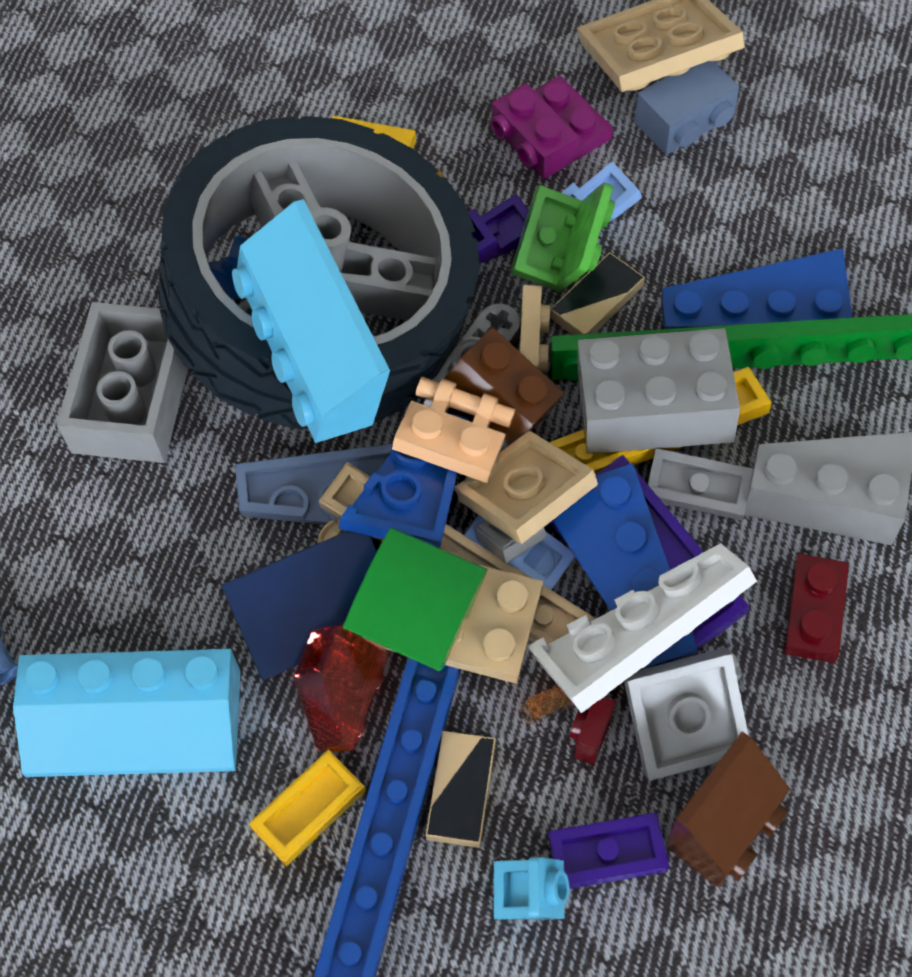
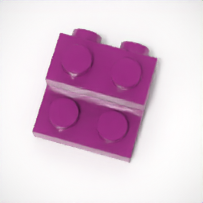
(548, 125)

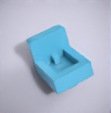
(530, 889)

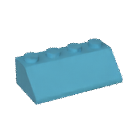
(311, 325)
(127, 712)

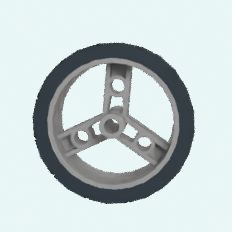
(339, 174)

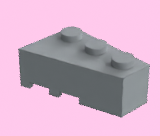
(835, 485)

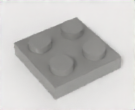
(685, 712)

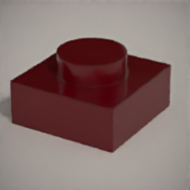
(591, 729)

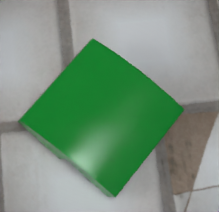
(415, 598)

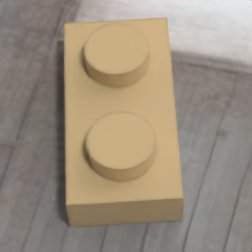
(534, 320)

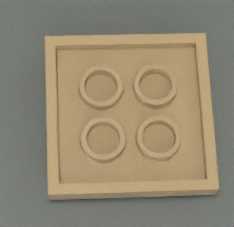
(659, 40)

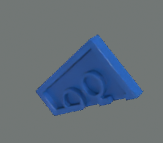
(403, 496)

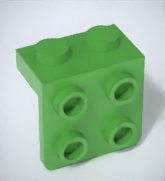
(562, 236)

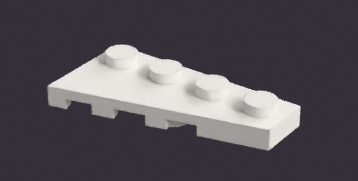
(644, 624)

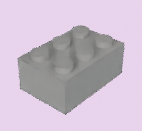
(123, 386)
(657, 391)

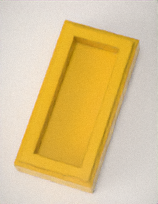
(307, 807)

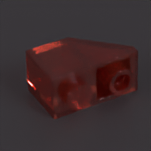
(337, 685)

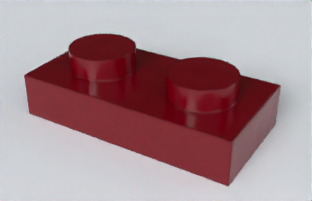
(816, 608)

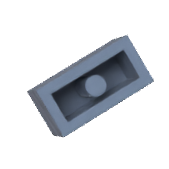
(686, 106)

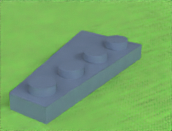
(293, 485)

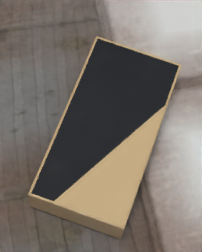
(597, 296)
(461, 789)

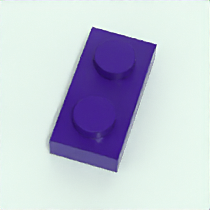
(610, 850)

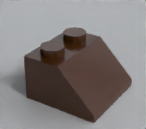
(503, 372)
(729, 813)

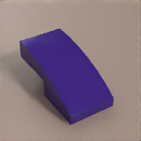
(499, 228)

